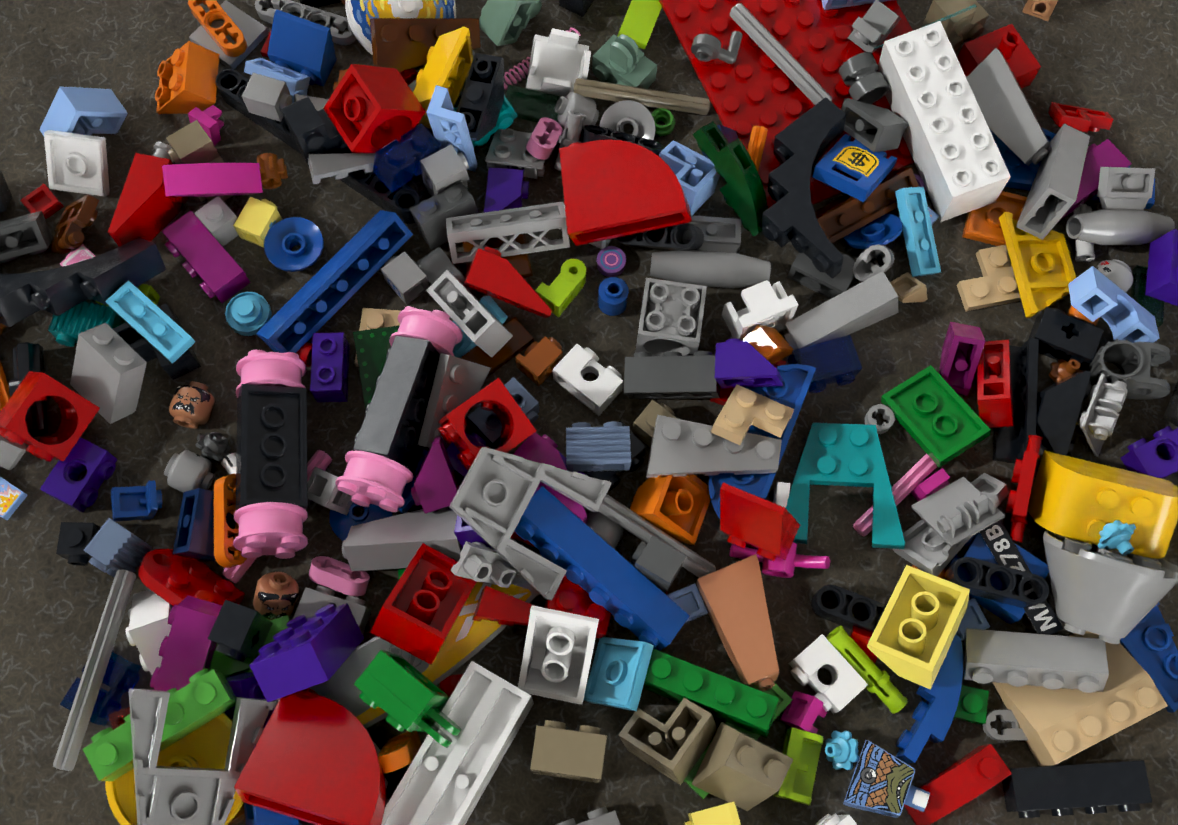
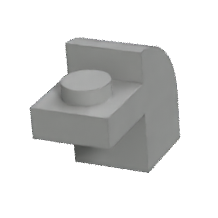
(873, 27)

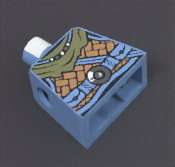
(883, 784)

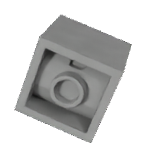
(670, 317)

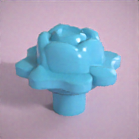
(1117, 536)
(842, 750)

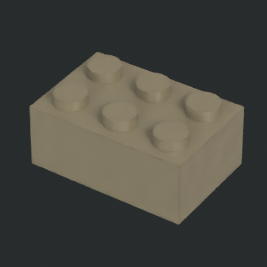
(568, 752)

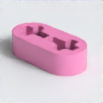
(544, 138)
(338, 576)

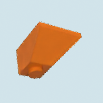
(673, 505)

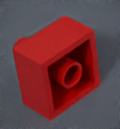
(1013, 48)

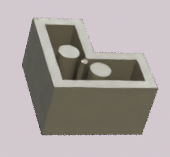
(960, 27)
(194, 146)
(670, 746)

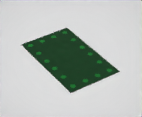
(371, 356)

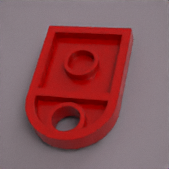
(178, 577)

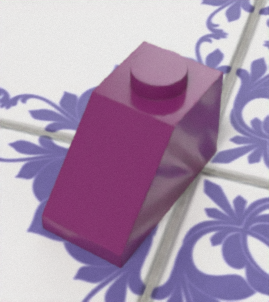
(961, 356)
(436, 479)

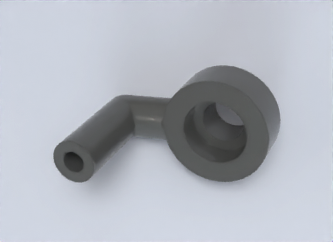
(708, 47)

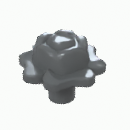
(213, 446)

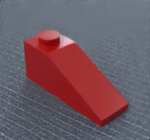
(500, 280)
(995, 385)
(960, 784)

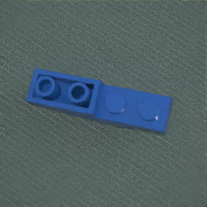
(937, 714)

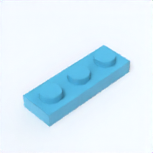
(917, 231)
(150, 321)

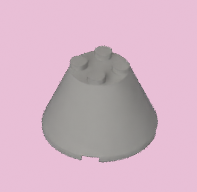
(1102, 588)

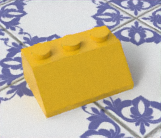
(446, 66)

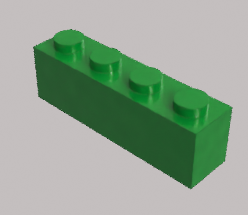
(712, 692)

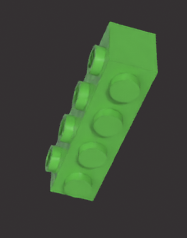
(187, 710)

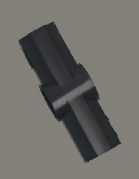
(30, 358)

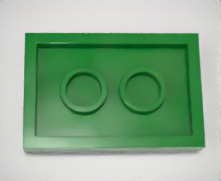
(935, 416)

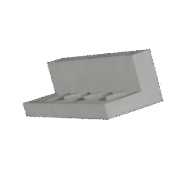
(511, 222)

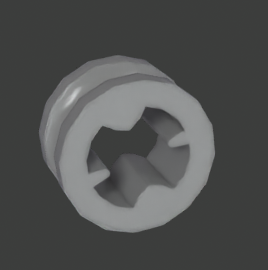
(887, 414)

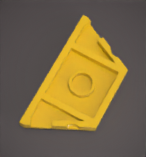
(1039, 265)

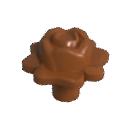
(1063, 369)

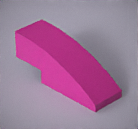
(212, 179)

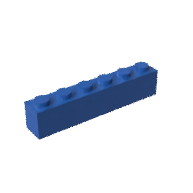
(335, 283)
(600, 570)

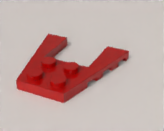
(569, 598)

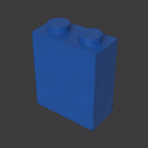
(978, 549)

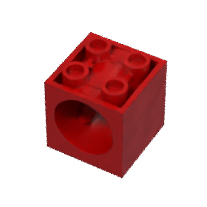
(373, 107)
(491, 398)
(75, 414)

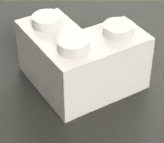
(148, 627)

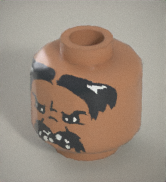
(191, 405)
(275, 595)

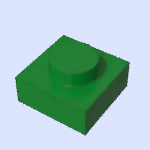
(972, 705)

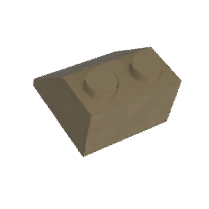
(741, 768)

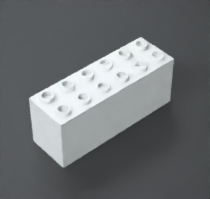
(944, 122)
(448, 782)

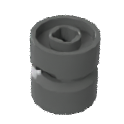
(863, 79)

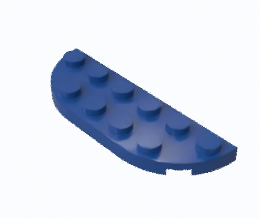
(792, 394)

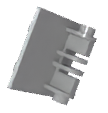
(509, 148)
(1102, 413)
(959, 511)

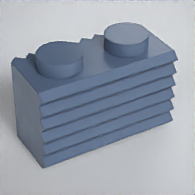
(598, 447)
(116, 549)

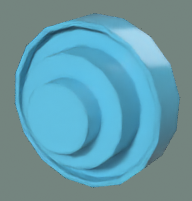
(247, 313)

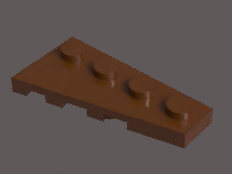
(406, 41)

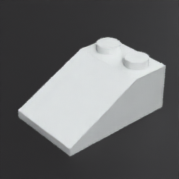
(557, 654)

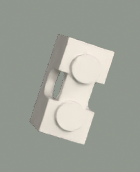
(594, 394)
(845, 680)

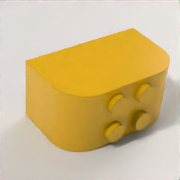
(1083, 496)

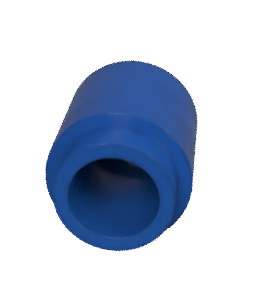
(613, 296)

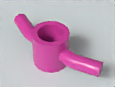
(781, 567)

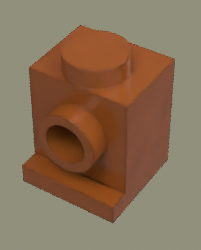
(540, 359)

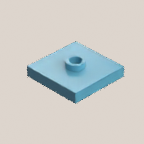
(618, 673)

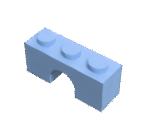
(1099, 297)

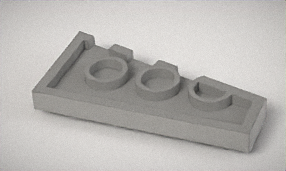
(690, 448)

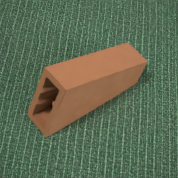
(741, 618)

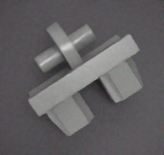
(483, 565)

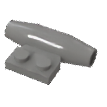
(1122, 217)
(715, 261)

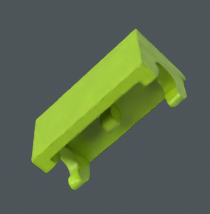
(640, 21)
(805, 751)

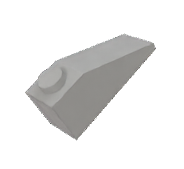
(469, 313)

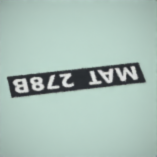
(1007, 555)

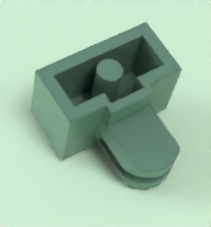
(506, 18)
(623, 63)

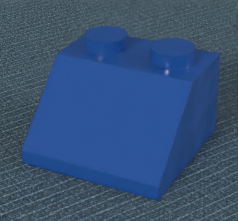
(302, 47)

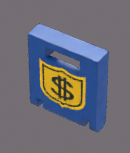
(856, 161)

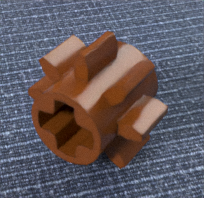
(271, 170)

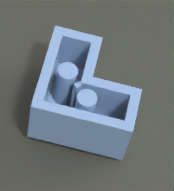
(84, 111)
(693, 172)

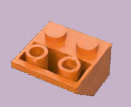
(187, 80)

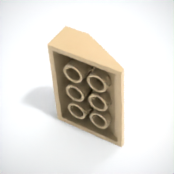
(1070, 720)

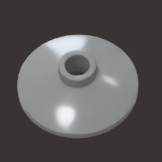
(629, 112)

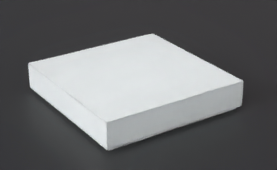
(77, 163)

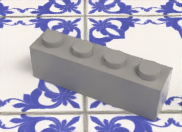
(1035, 660)

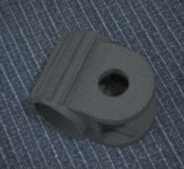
(1127, 358)

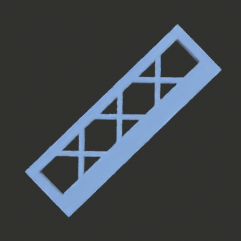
(450, 126)

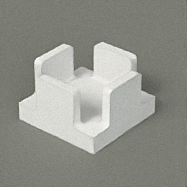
(557, 62)
(765, 306)

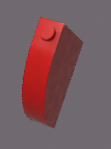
(618, 191)
(315, 765)

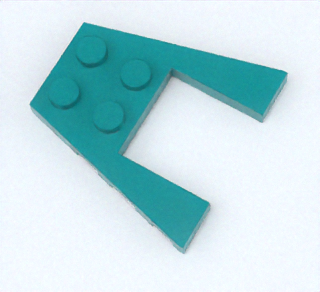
(846, 457)

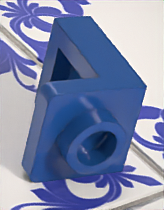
(135, 502)

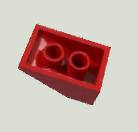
(143, 202)
(756, 523)
(423, 605)

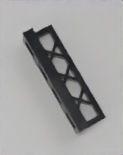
(1012, 441)

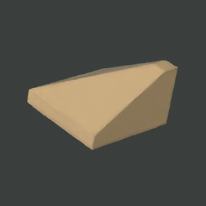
(909, 289)

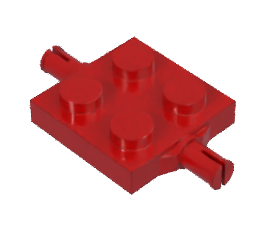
(1019, 499)

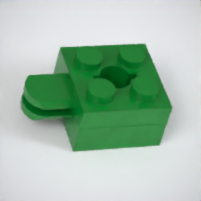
(406, 697)

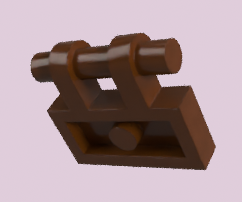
(74, 218)

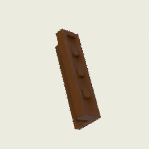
(850, 214)

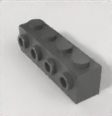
(24, 236)

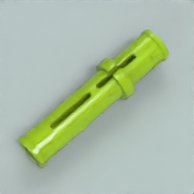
(877, 680)

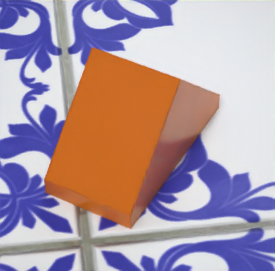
(769, 343)

